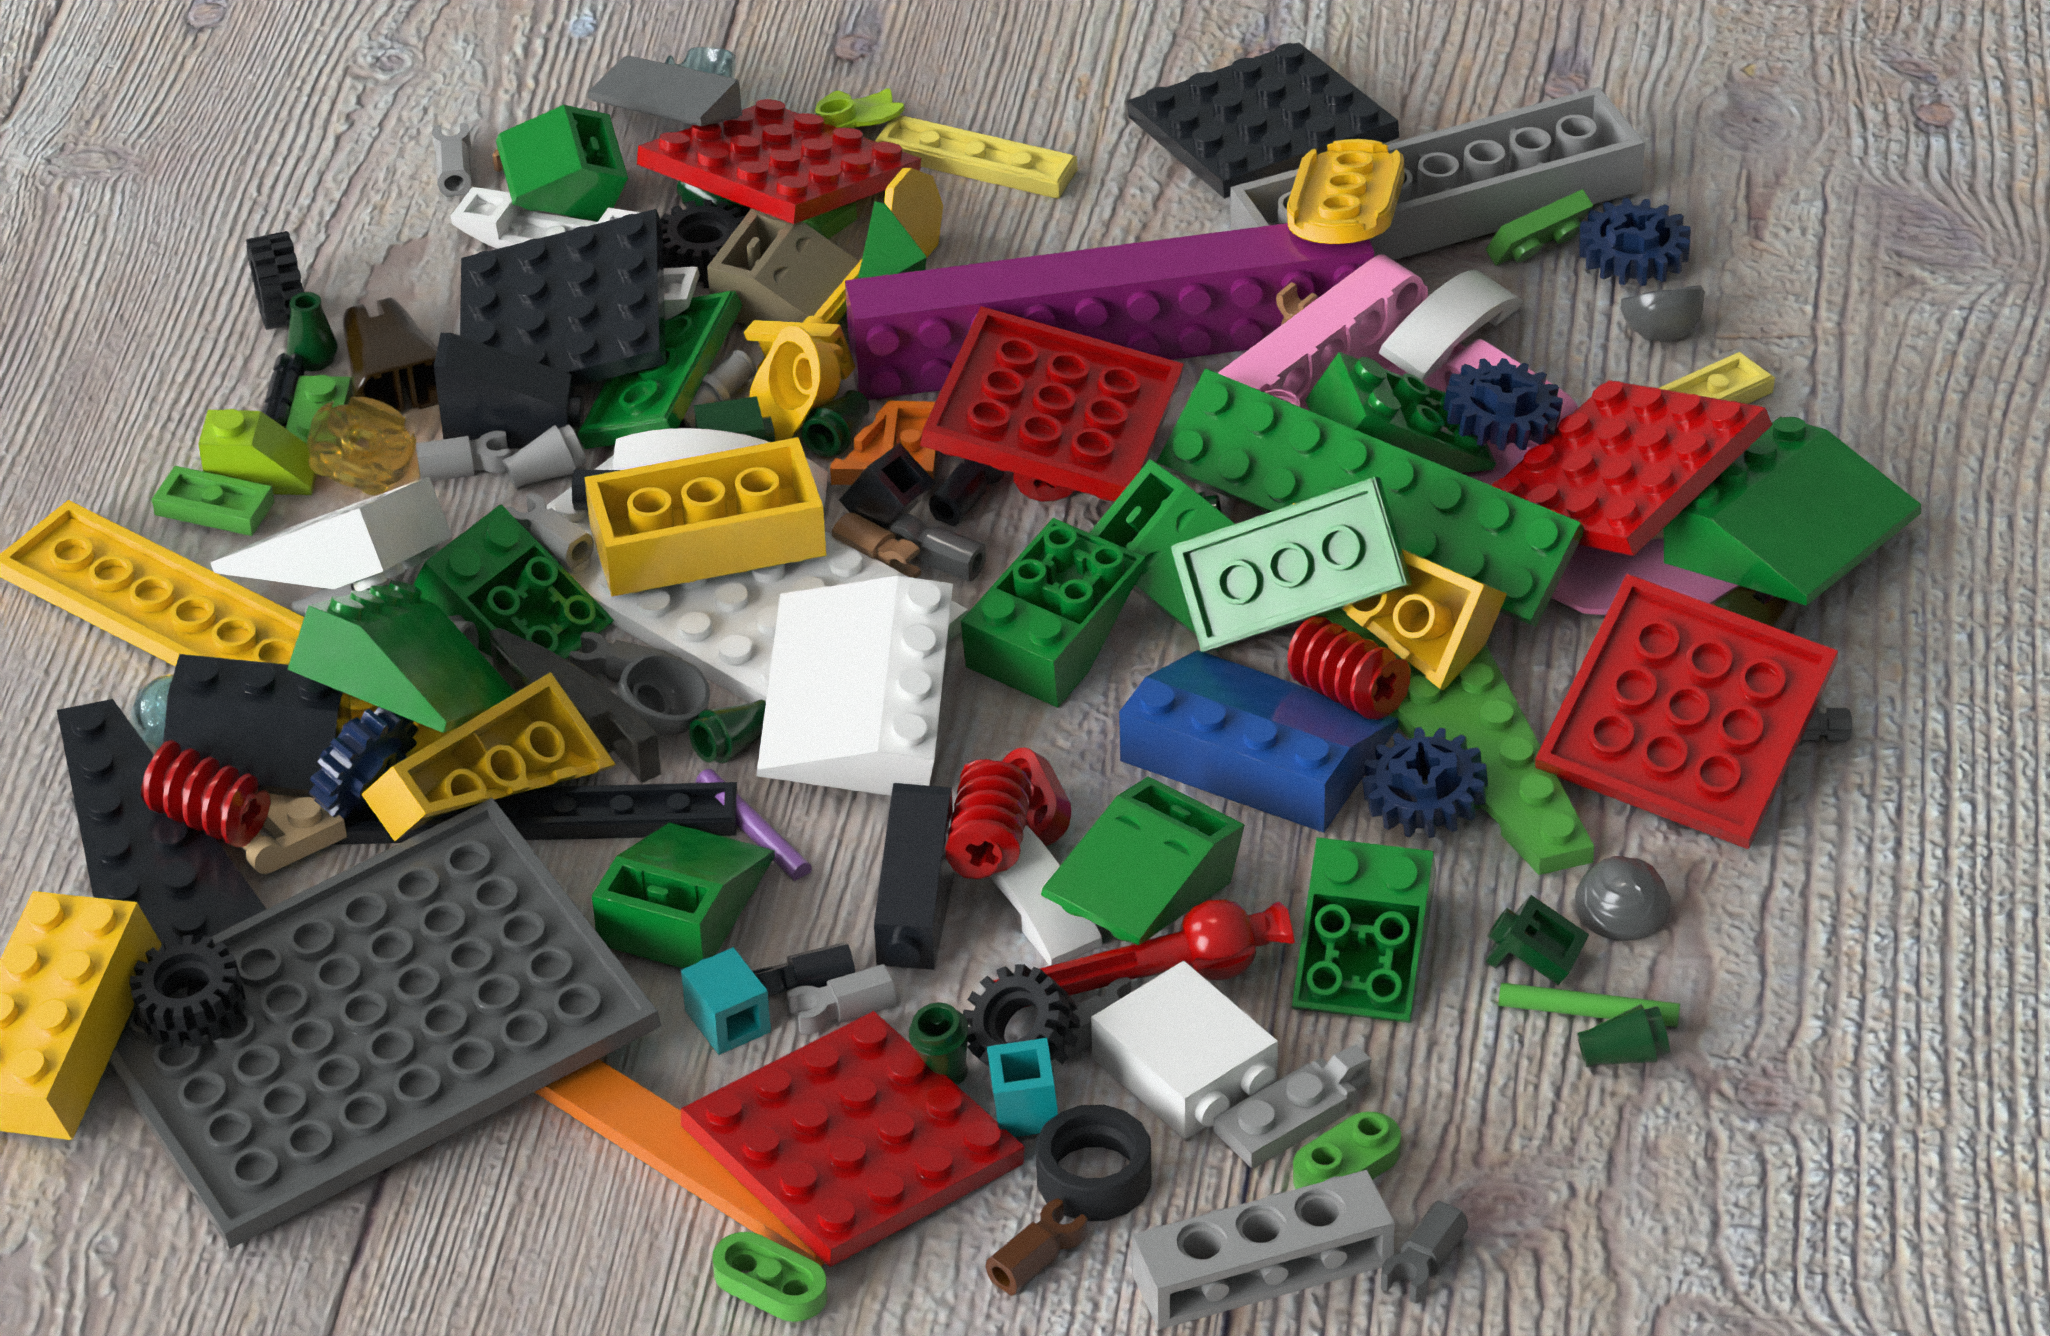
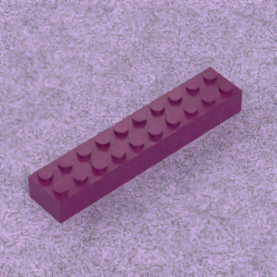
(1148, 296)

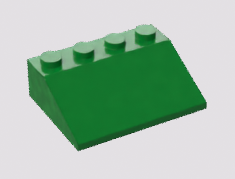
(1789, 515)
(397, 656)

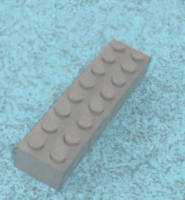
(1486, 173)

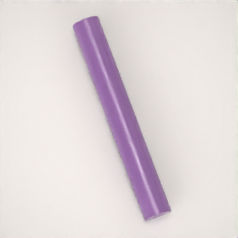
(761, 832)

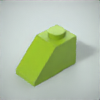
(255, 450)

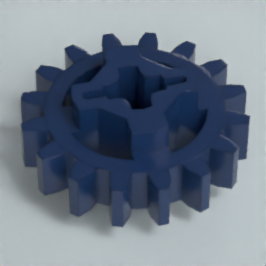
(1634, 241)
(1502, 404)
(360, 758)
(1453, 776)

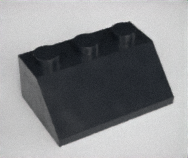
(255, 719)

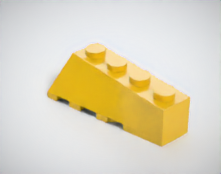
(1434, 621)
(504, 751)

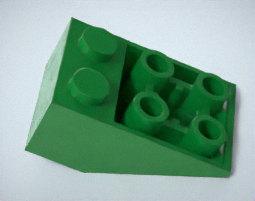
(1395, 411)
(1151, 518)
(512, 583)
(1050, 612)
(1147, 862)
(677, 894)
(1364, 929)

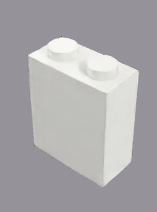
(1184, 1049)

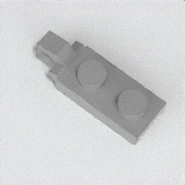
(1293, 1106)

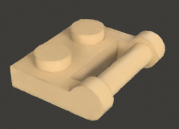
(299, 830)

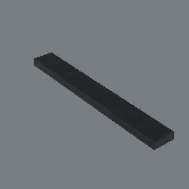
(587, 812)

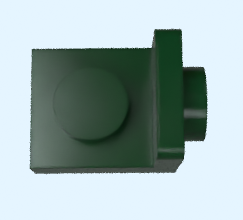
(1537, 938)

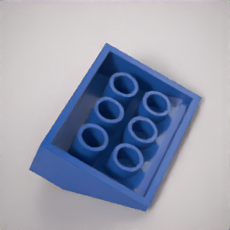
(1250, 738)

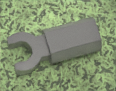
(453, 161)
(462, 456)
(555, 532)
(842, 998)

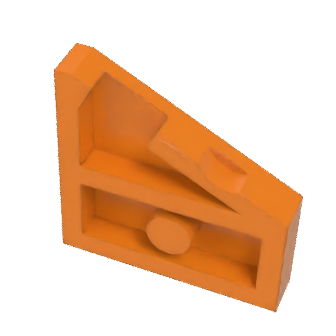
(893, 424)

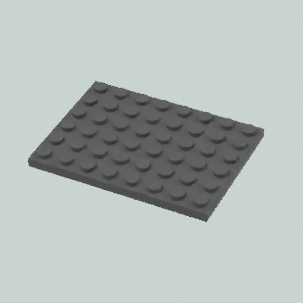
(381, 1022)

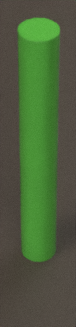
(1580, 1002)

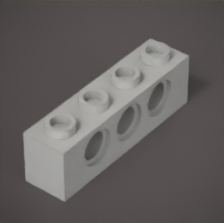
(1262, 1249)

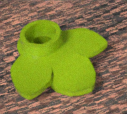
(844, 112)

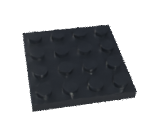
(1258, 116)
(573, 298)

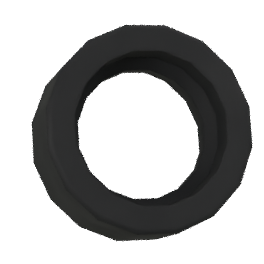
(1092, 1128)

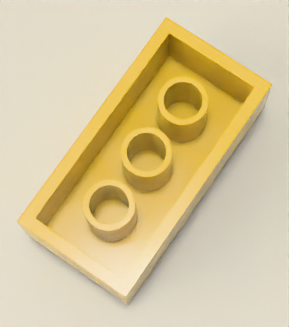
(705, 516)
(64, 1006)

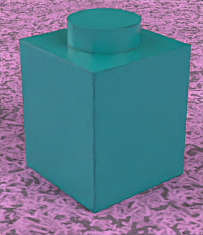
(726, 1000)
(1022, 1086)

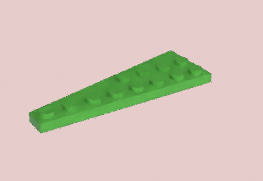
(1522, 799)

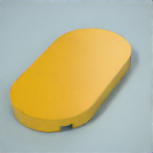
(1345, 192)

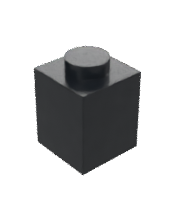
(888, 488)

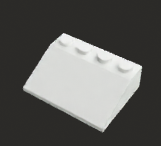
(350, 545)
(856, 684)

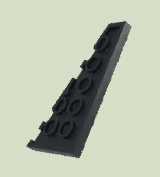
(141, 855)

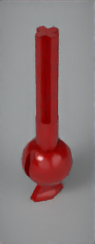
(1213, 939)

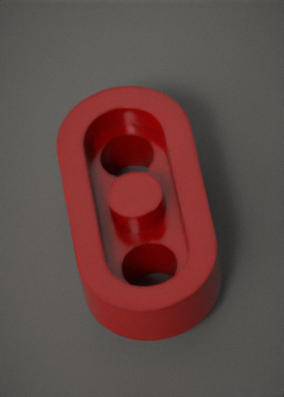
(1048, 805)

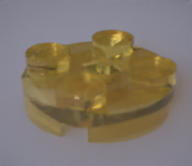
(364, 468)

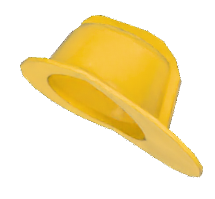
(796, 379)

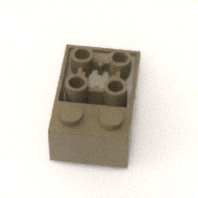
(779, 270)

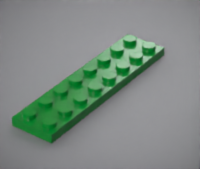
(1283, 454)

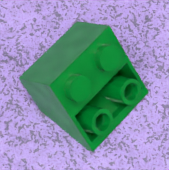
(564, 163)

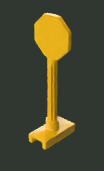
(919, 209)

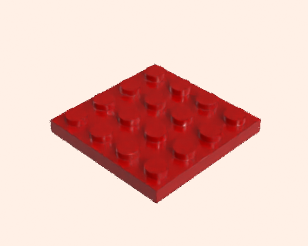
(778, 161)
(1052, 404)
(1633, 460)
(1687, 710)
(851, 1138)

